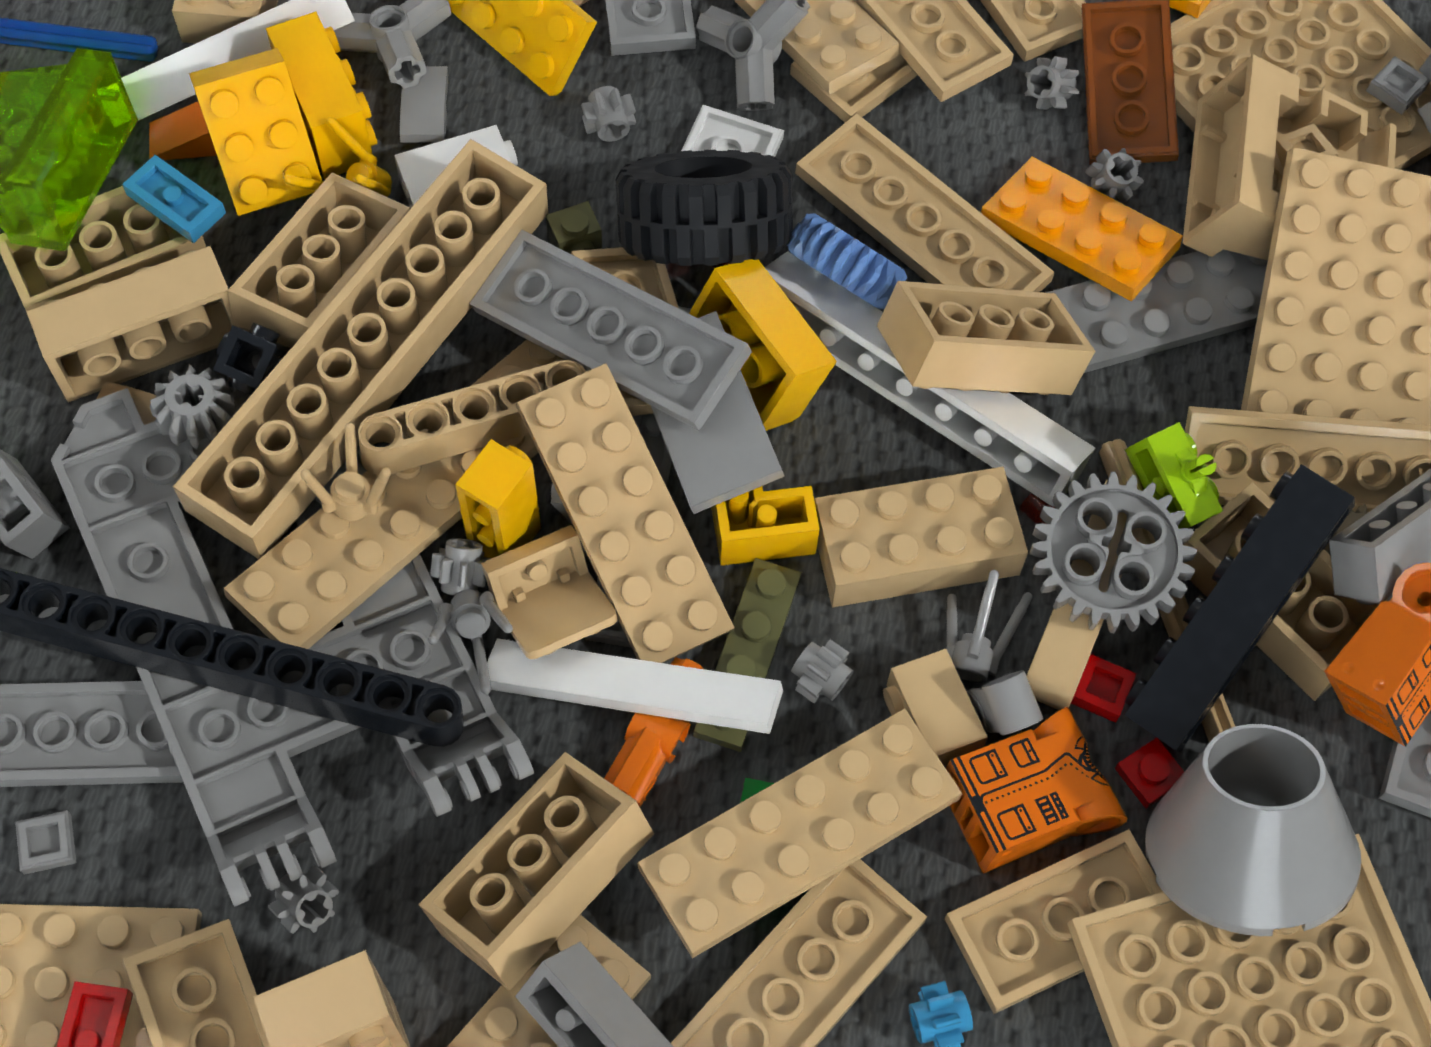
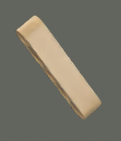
(448, 416)
(1068, 644)

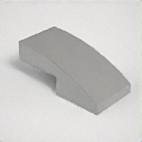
(424, 108)

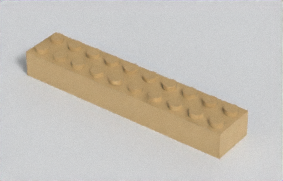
(361, 350)

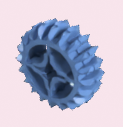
(845, 260)

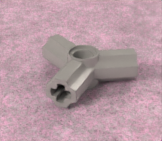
(393, 34)
(753, 44)

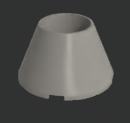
(1255, 835)

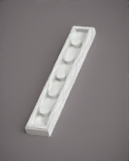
(169, 79)
(637, 686)

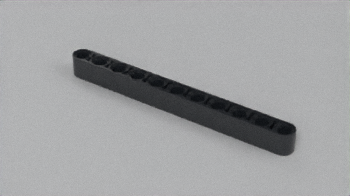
(223, 648)

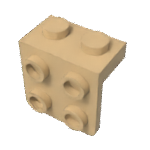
(548, 593)

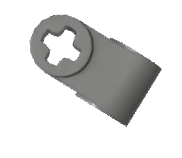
(1006, 704)

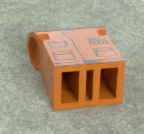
(1387, 663)
(1031, 793)

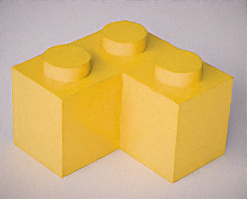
(766, 525)

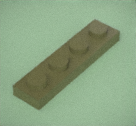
(755, 636)

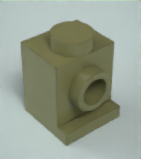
(574, 228)

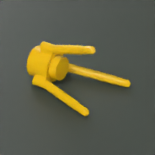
(363, 172)

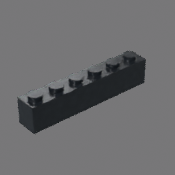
(1240, 607)

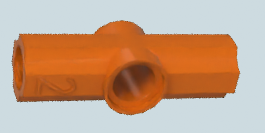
(647, 749)

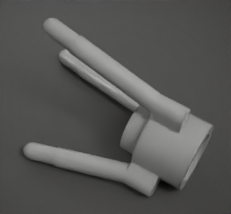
(471, 618)
(973, 654)

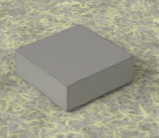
(1398, 85)
(45, 842)

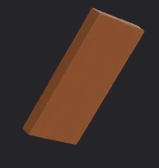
(1130, 79)

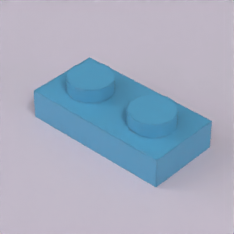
(174, 198)

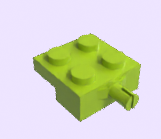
(1173, 465)

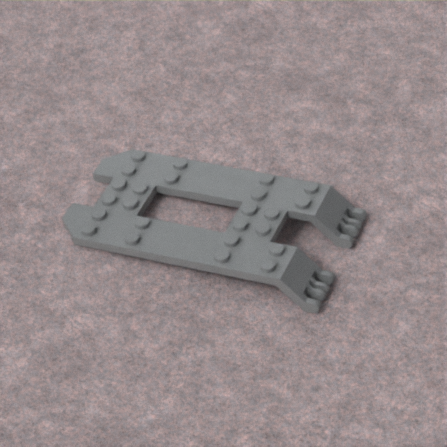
(233, 745)

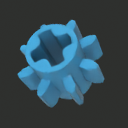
(940, 1016)

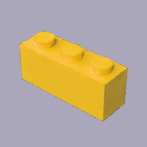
(499, 499)

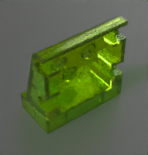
(58, 144)

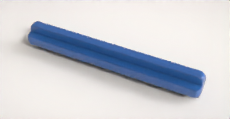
(70, 38)

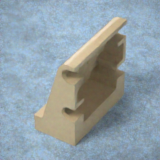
(1235, 156)

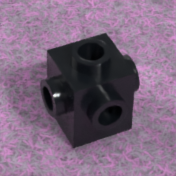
(236, 355)

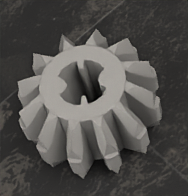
(192, 406)

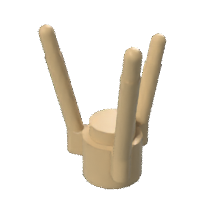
(350, 491)

